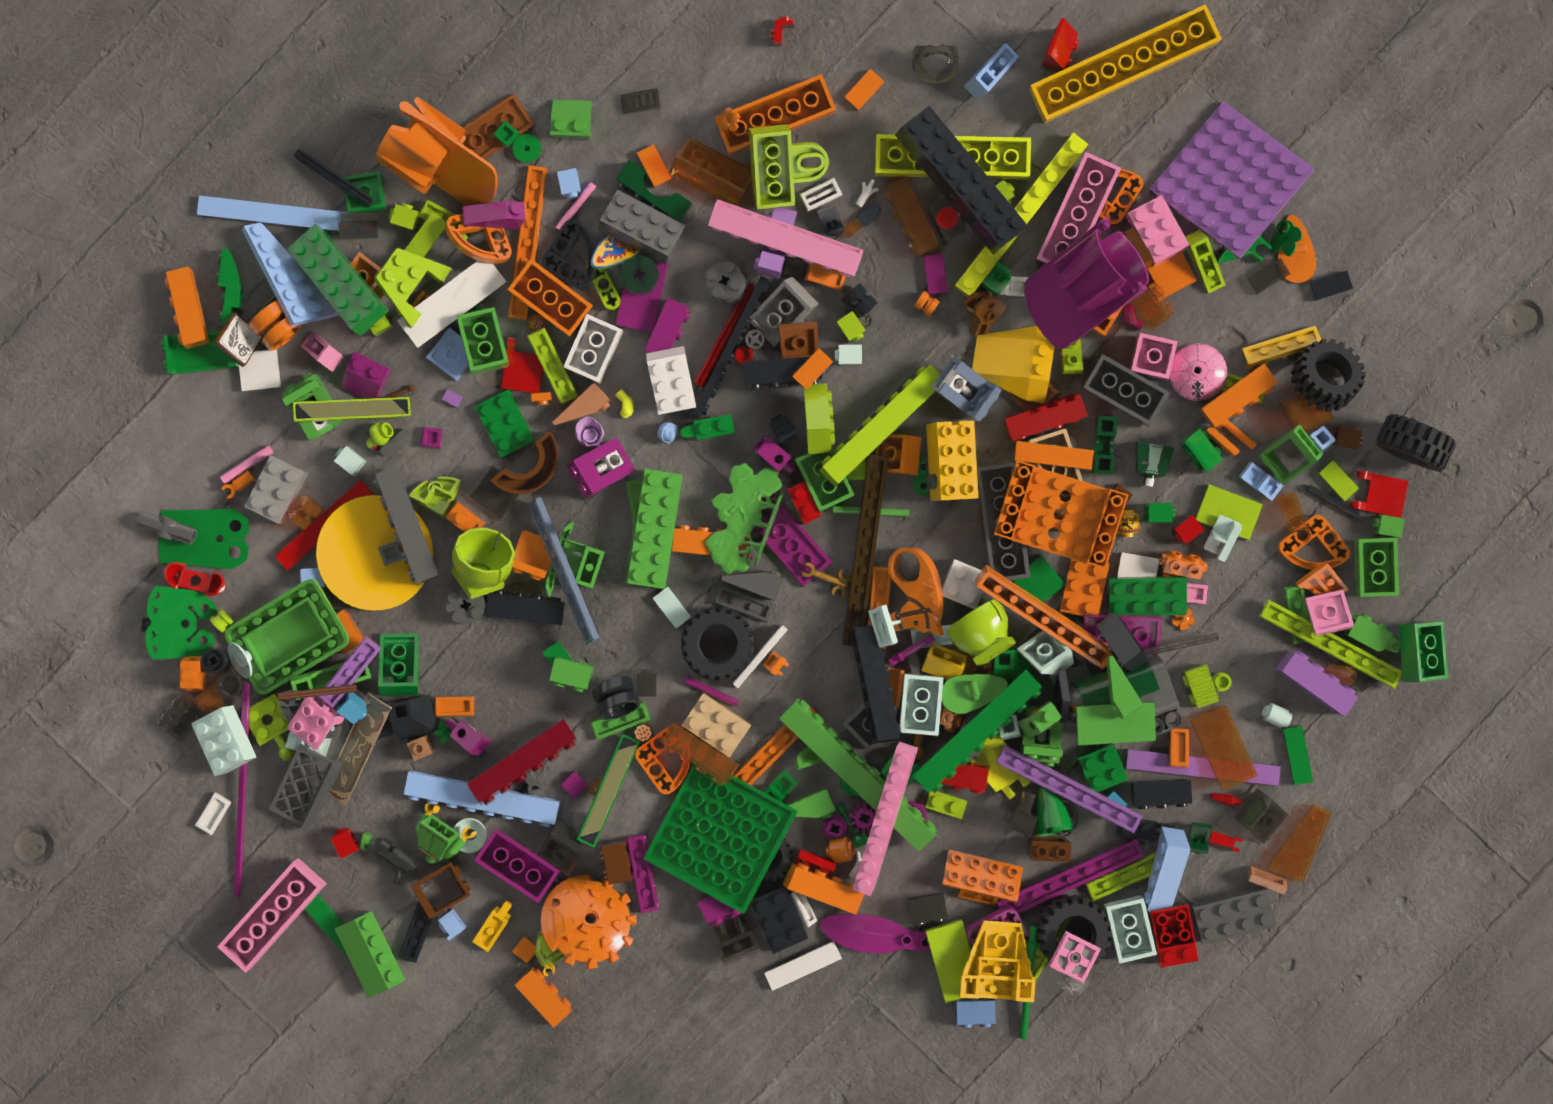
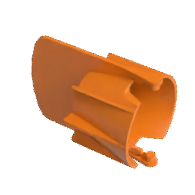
(433, 153)

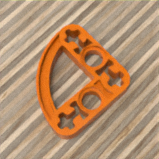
(1109, 207)
(473, 252)
(1319, 533)
(653, 760)

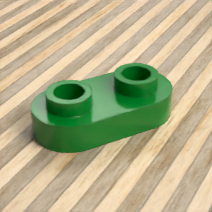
(921, 477)

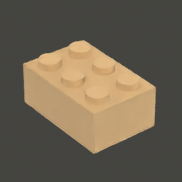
(716, 724)

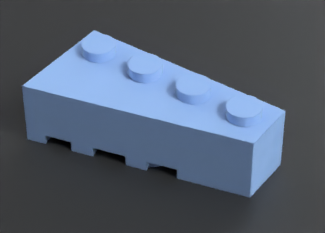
(1167, 869)

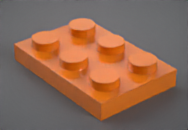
(1083, 588)

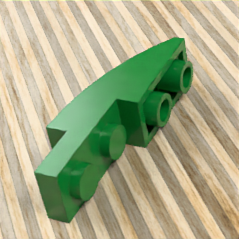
(229, 278)

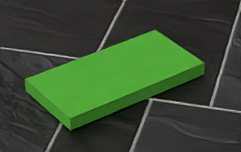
(1100, 726)

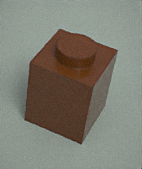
(1348, 438)

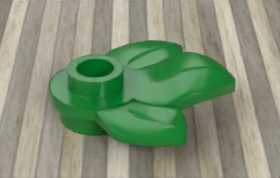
(1286, 238)

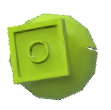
(478, 564)
(982, 632)

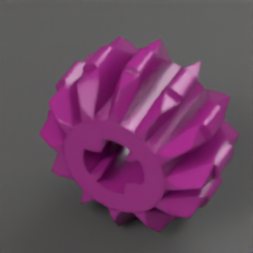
(863, 825)

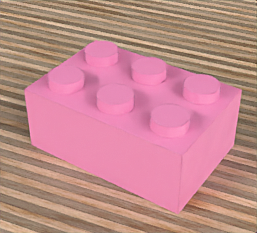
(1158, 230)

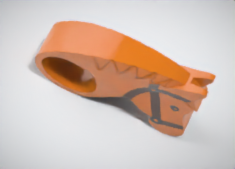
(925, 594)

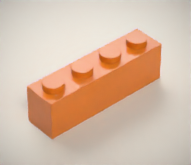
(187, 307)
(1239, 395)
(694, 541)
(822, 888)

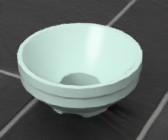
(481, 834)

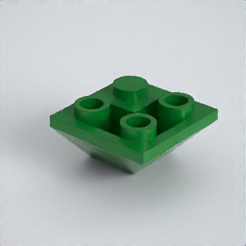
(1010, 665)

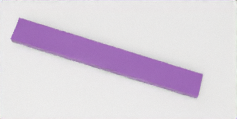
(1197, 766)
(1069, 789)

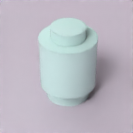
(1276, 715)

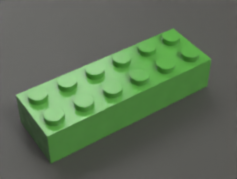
(653, 528)

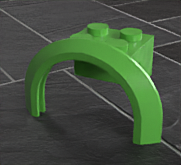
(581, 558)

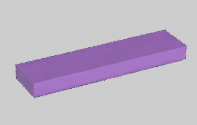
(351, 669)

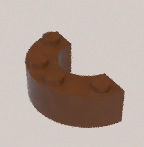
(538, 476)

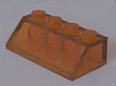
(711, 172)

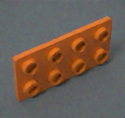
(982, 878)

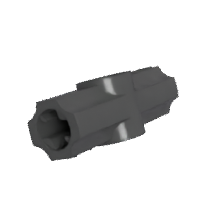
(166, 528)

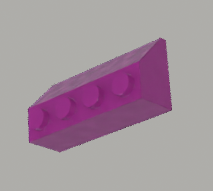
(517, 865)

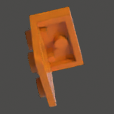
(531, 556)

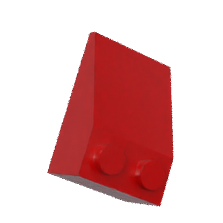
(1060, 47)

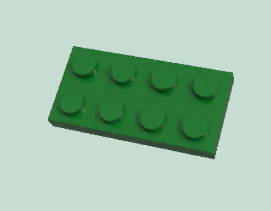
(1148, 595)

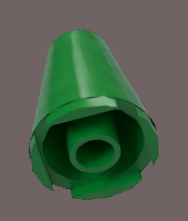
(1051, 814)

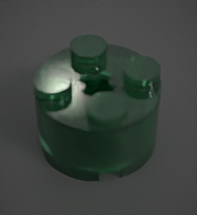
(649, 280)

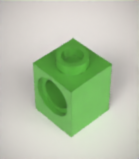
(1388, 526)

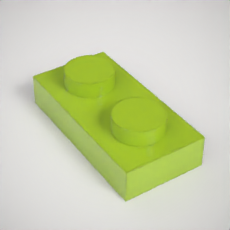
(946, 804)

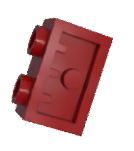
(815, 862)

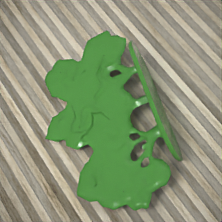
(741, 513)

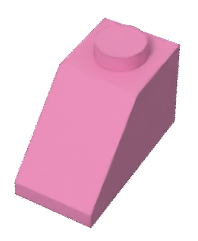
(322, 351)

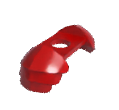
(178, 576)

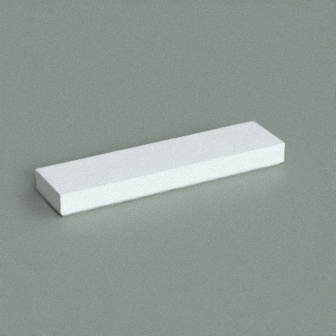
(759, 656)
(803, 965)

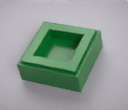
(506, 134)

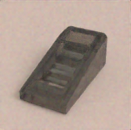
(656, 106)

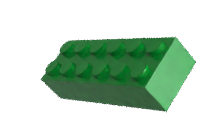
(338, 280)

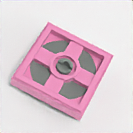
(1074, 957)

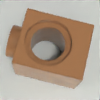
(420, 747)

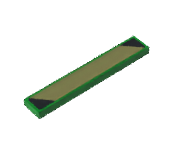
(607, 791)

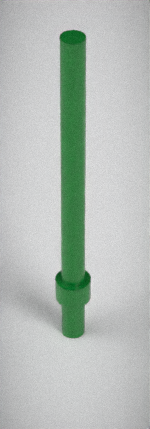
(1032, 946)

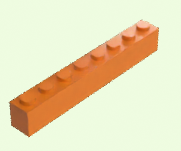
(1043, 616)

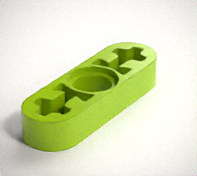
(605, 299)

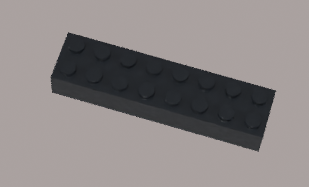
(961, 180)

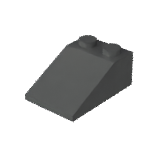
(760, 583)

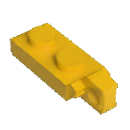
(493, 927)

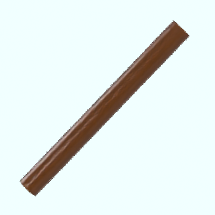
(317, 692)

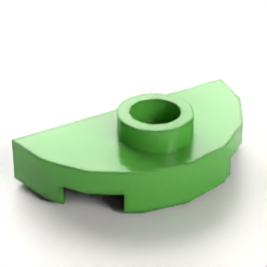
(807, 758)

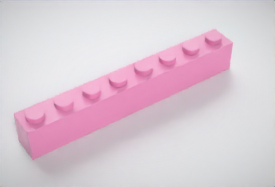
(786, 238)
(885, 818)

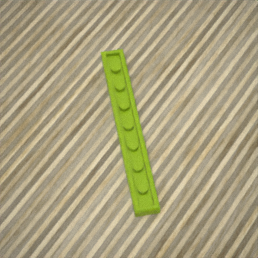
(1331, 644)

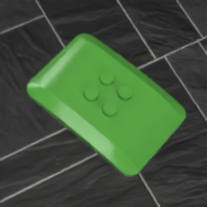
(289, 635)

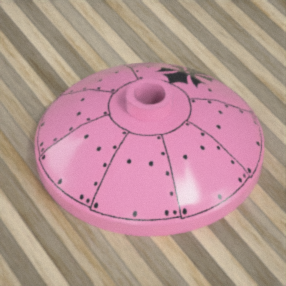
(1203, 385)

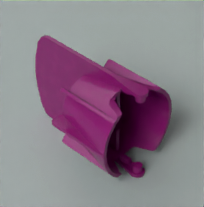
(1085, 285)

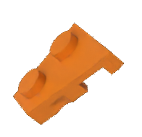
(1322, 580)

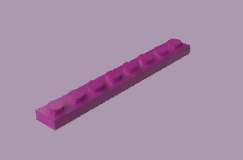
(1075, 876)

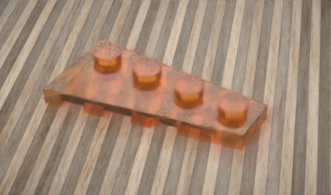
(1300, 847)

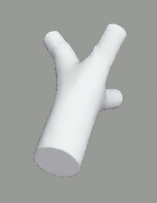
(866, 192)
(853, 873)

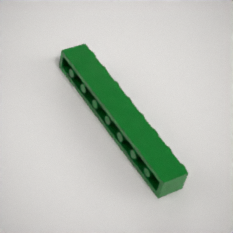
(976, 732)

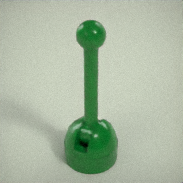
(858, 838)

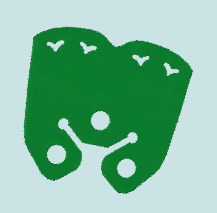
(166, 623)

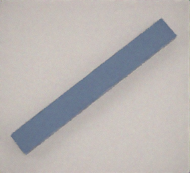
(563, 571)

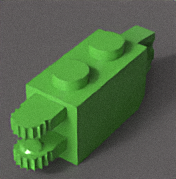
(1372, 635)

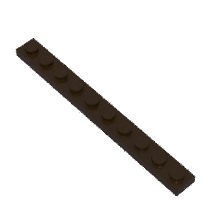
(865, 545)

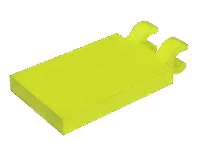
(999, 776)

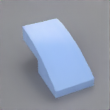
(1260, 481)

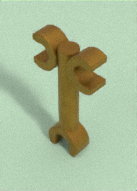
(839, 583)

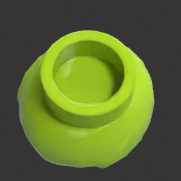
(380, 435)

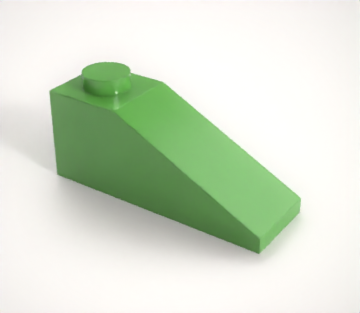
(1122, 695)
(814, 805)

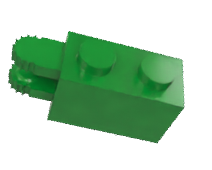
(709, 428)

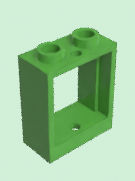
(1304, 444)

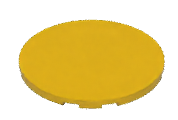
(351, 558)

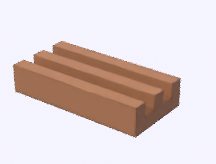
(1267, 880)

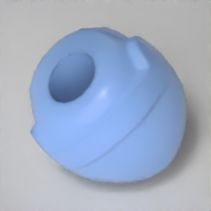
(667, 432)

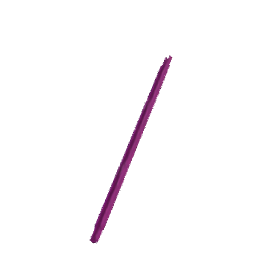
(241, 797)

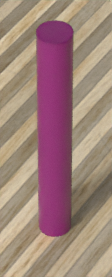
(711, 691)

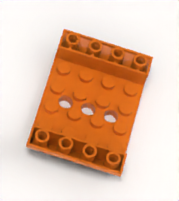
(1088, 521)

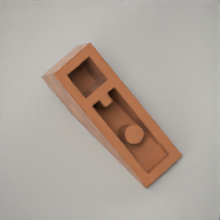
(587, 404)

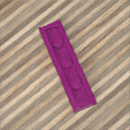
(642, 874)

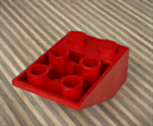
(1173, 936)

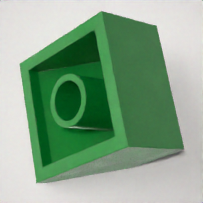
(1201, 451)

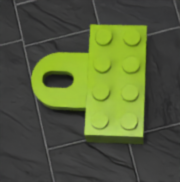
(778, 165)

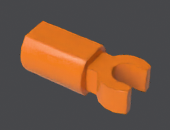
(239, 483)

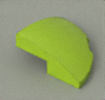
(437, 495)

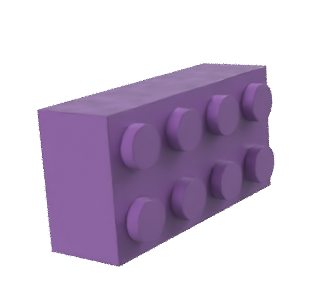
(1319, 685)

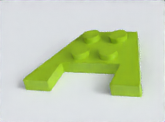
(401, 276)

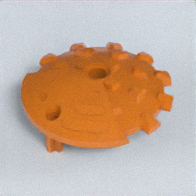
(565, 924)

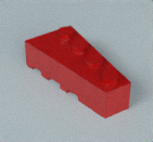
(1046, 416)

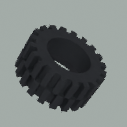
(1315, 388)

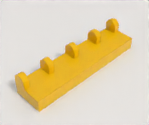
(1280, 347)

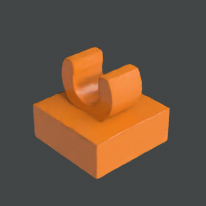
(774, 663)

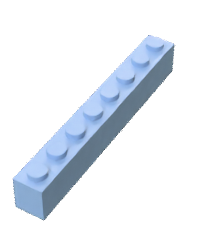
(456, 792)

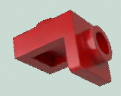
(776, 34)

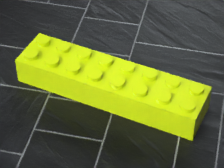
(995, 155)

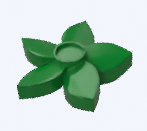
(443, 733)

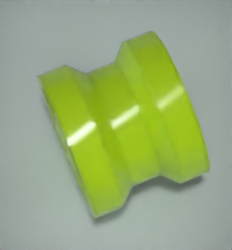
(221, 620)

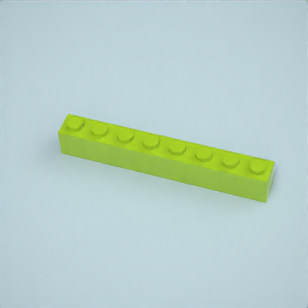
(881, 426)

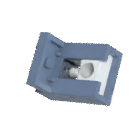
(976, 398)

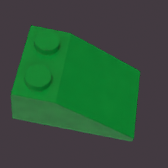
(399, 664)

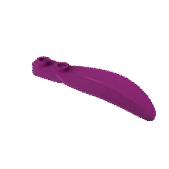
(871, 933)

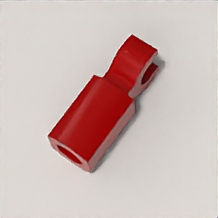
(1224, 840)

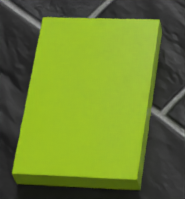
(1238, 508)

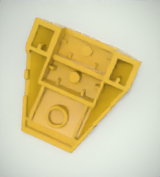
(1016, 362)
(998, 965)

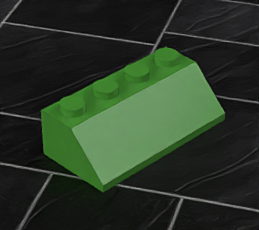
(369, 954)

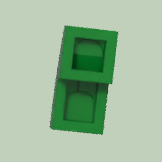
(781, 785)

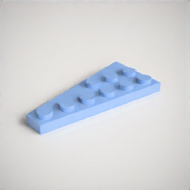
(291, 285)

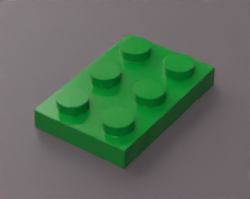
(504, 423)

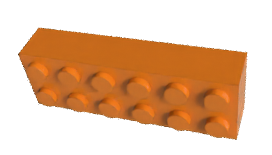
(792, 106)

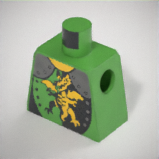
(1041, 718)

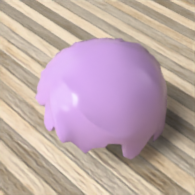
(589, 432)

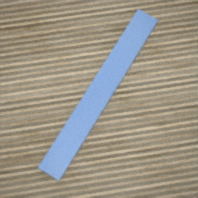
(267, 213)

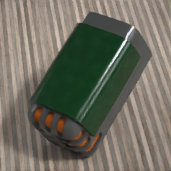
(1149, 682)

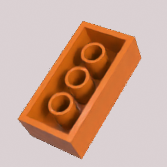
(550, 297)

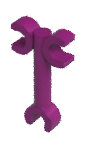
(912, 649)

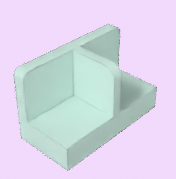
(1222, 537)
(883, 626)

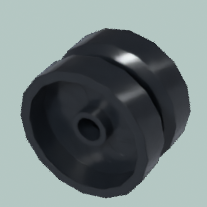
(615, 698)

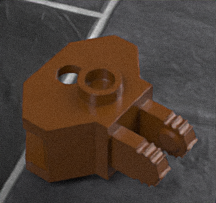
(983, 312)

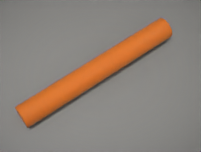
(1240, 435)

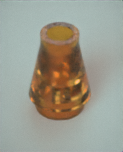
(1344, 674)

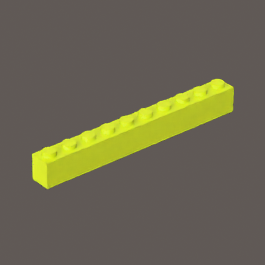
(1026, 209)

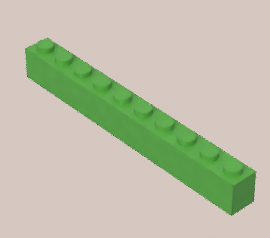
(854, 770)

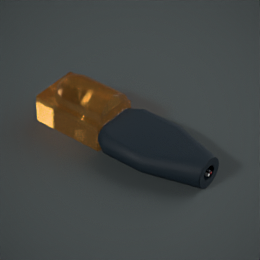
(862, 220)

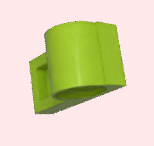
(1072, 359)

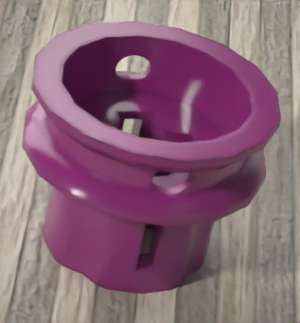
(838, 820)

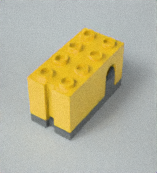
(951, 461)

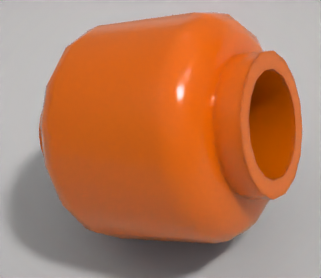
(840, 850)

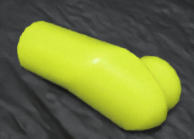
(627, 404)

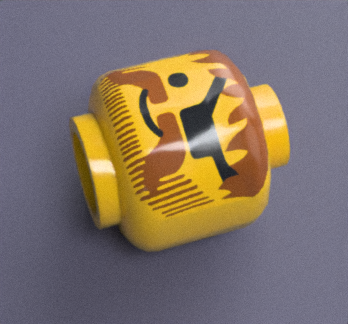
(1129, 523)

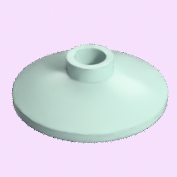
(240, 659)

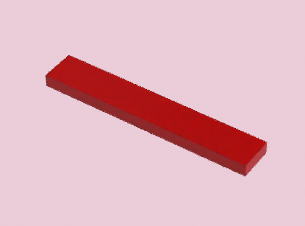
(309, 537)

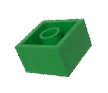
(1102, 767)

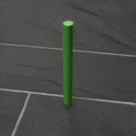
(884, 511)

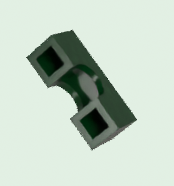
(1103, 445)

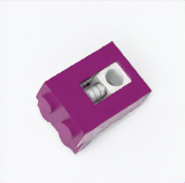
(588, 476)

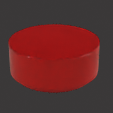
(743, 354)

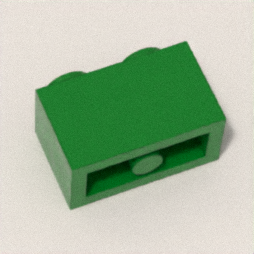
(1158, 512)

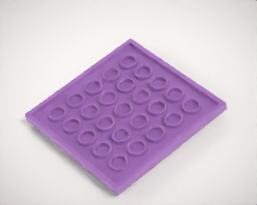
(1232, 180)

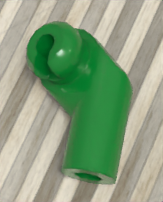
(847, 789)

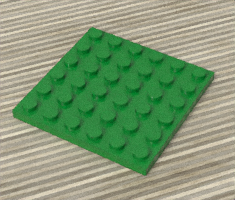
(721, 837)

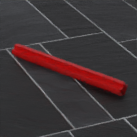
(723, 338)

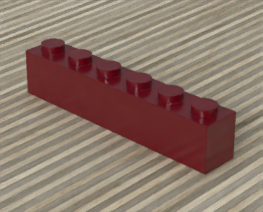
(522, 762)

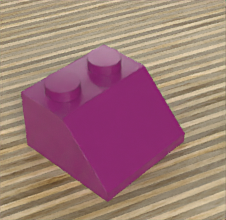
(365, 377)

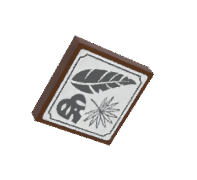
(238, 340)

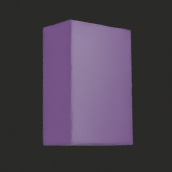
(452, 398)

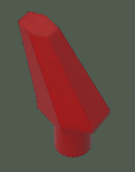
(1226, 799)

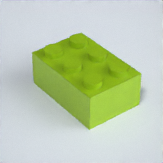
(818, 421)

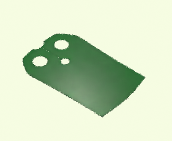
(206, 549)

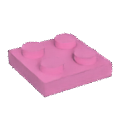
(1329, 612)

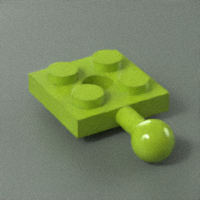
(266, 733)

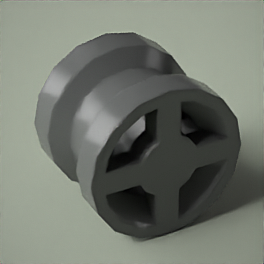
(756, 337)

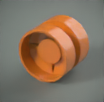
(270, 321)

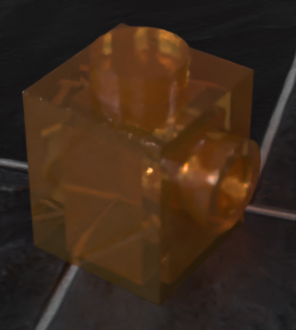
(210, 699)

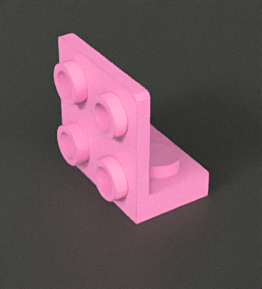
(314, 721)

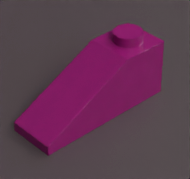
(495, 215)

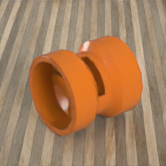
(931, 305)

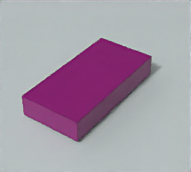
(935, 274)

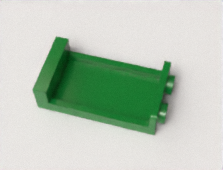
(197, 359)

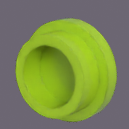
(1222, 681)

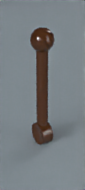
(410, 388)

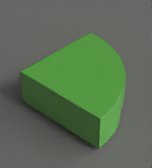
(365, 842)

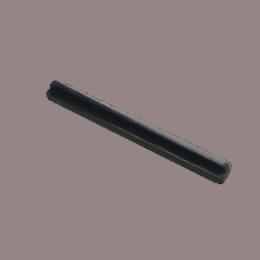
(334, 178)

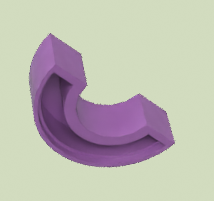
(771, 262)

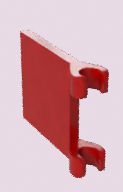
(523, 371)
(1384, 494)

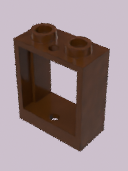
(1044, 847)
(455, 871)

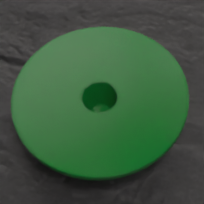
(527, 148)

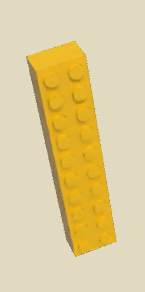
(1124, 64)

